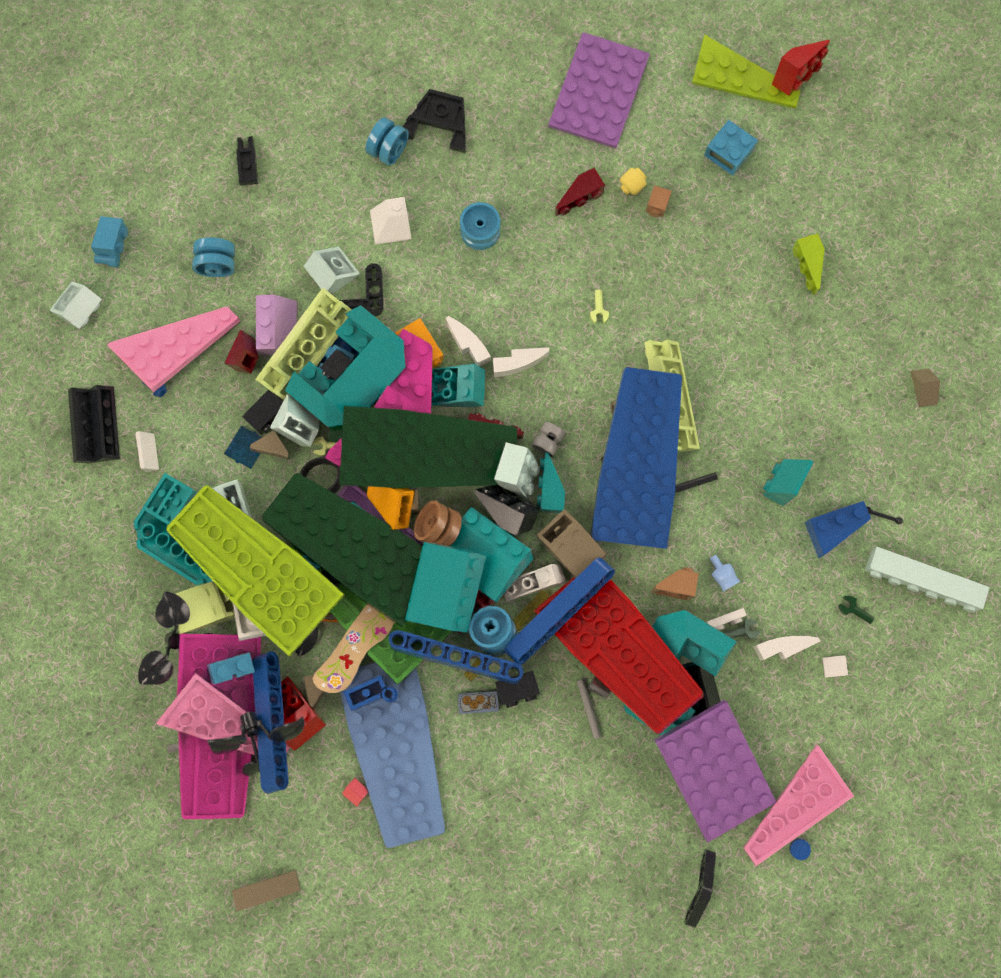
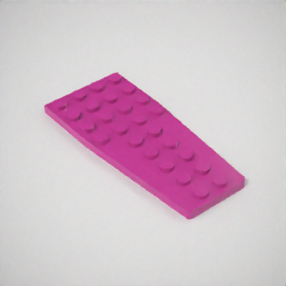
(210, 782)

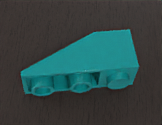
(553, 493)

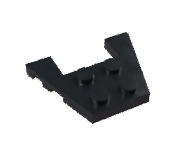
(442, 112)

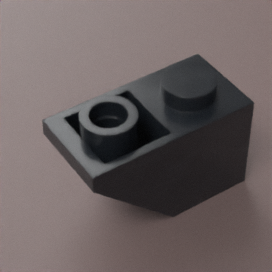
(335, 365)

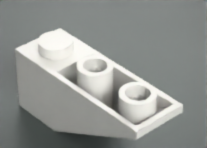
(535, 581)

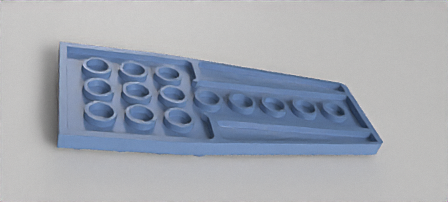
(397, 759)

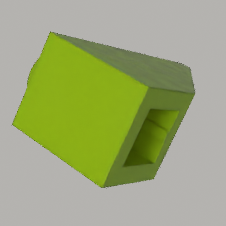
(811, 256)

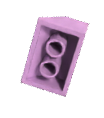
(274, 322)

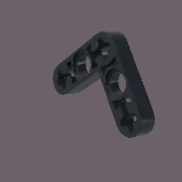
(366, 302)
(704, 890)

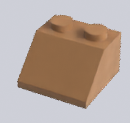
(678, 585)

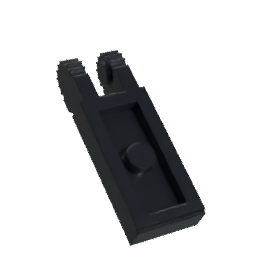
(246, 162)

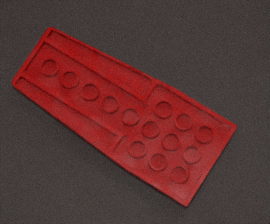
(628, 657)

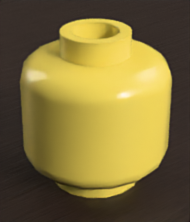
(633, 181)

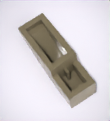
(265, 890)

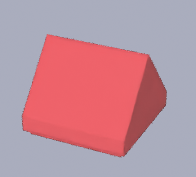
(355, 792)

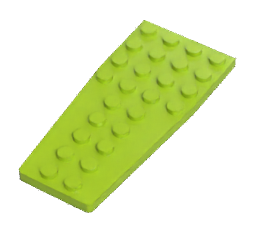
(255, 569)

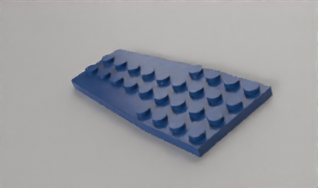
(640, 461)

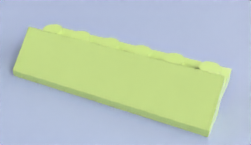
(305, 342)
(667, 358)

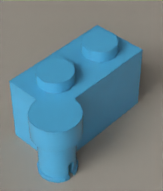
(109, 241)

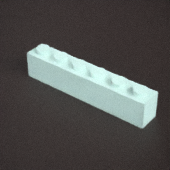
(927, 579)

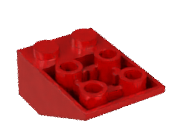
(799, 65)
(294, 708)

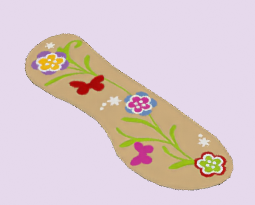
(342, 665)

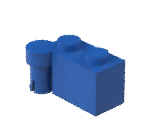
(370, 692)

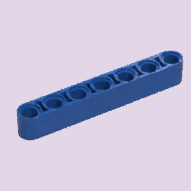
(559, 611)
(448, 650)
(270, 711)

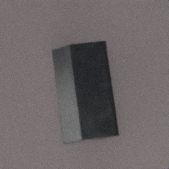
(93, 424)

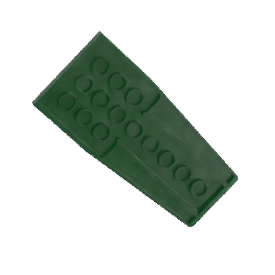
(419, 449)
(348, 545)

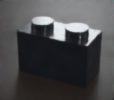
(263, 412)
(524, 689)

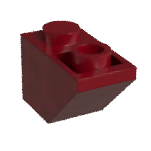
(243, 353)

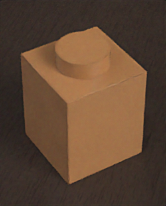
(658, 201)

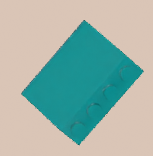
(504, 554)
(445, 587)

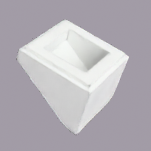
(835, 666)

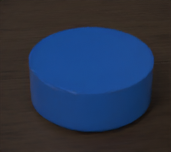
(800, 849)

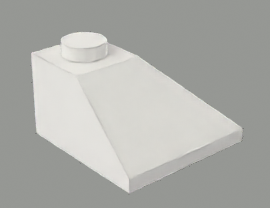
(390, 221)

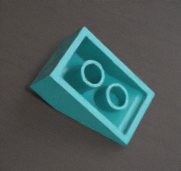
(786, 480)

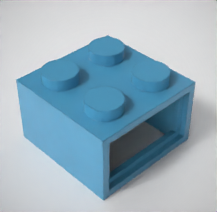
(732, 145)

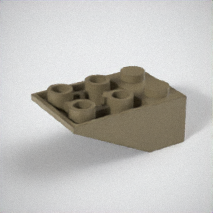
(569, 543)

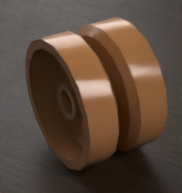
(437, 524)

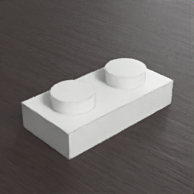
(733, 617)

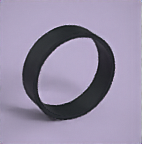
(319, 461)

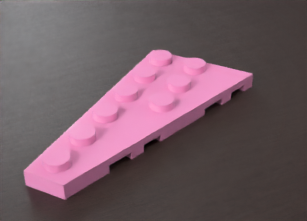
(205, 714)
(805, 801)

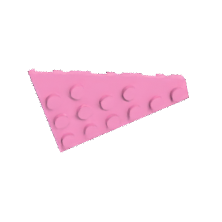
(167, 349)

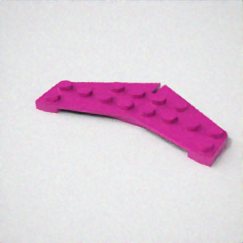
(413, 381)

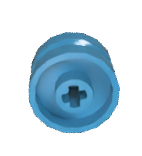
(386, 141)
(480, 226)
(213, 257)
(492, 630)

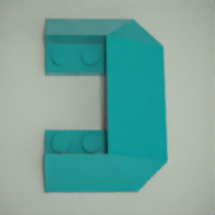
(363, 381)
(151, 526)
(697, 642)

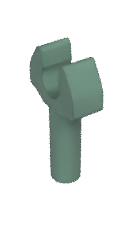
(744, 630)

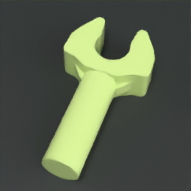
(599, 308)
(326, 446)

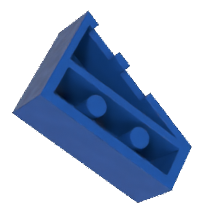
(834, 527)

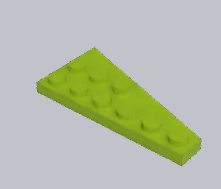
(732, 73)

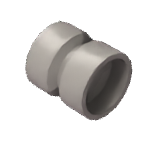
(544, 444)

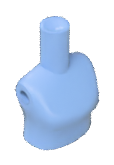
(724, 574)

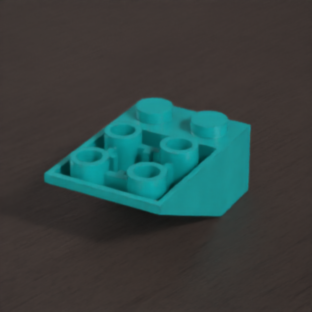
(458, 386)

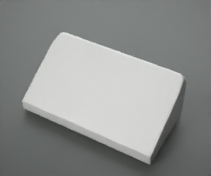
(147, 451)

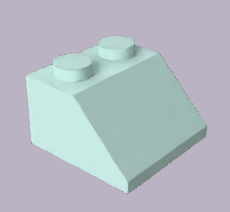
(331, 269)
(76, 304)

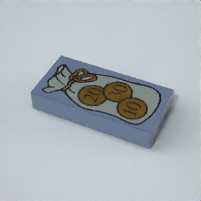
(478, 702)

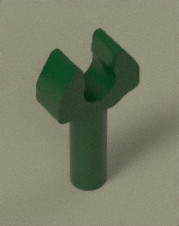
(855, 610)

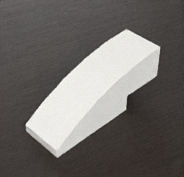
(468, 342)
(519, 361)
(784, 646)

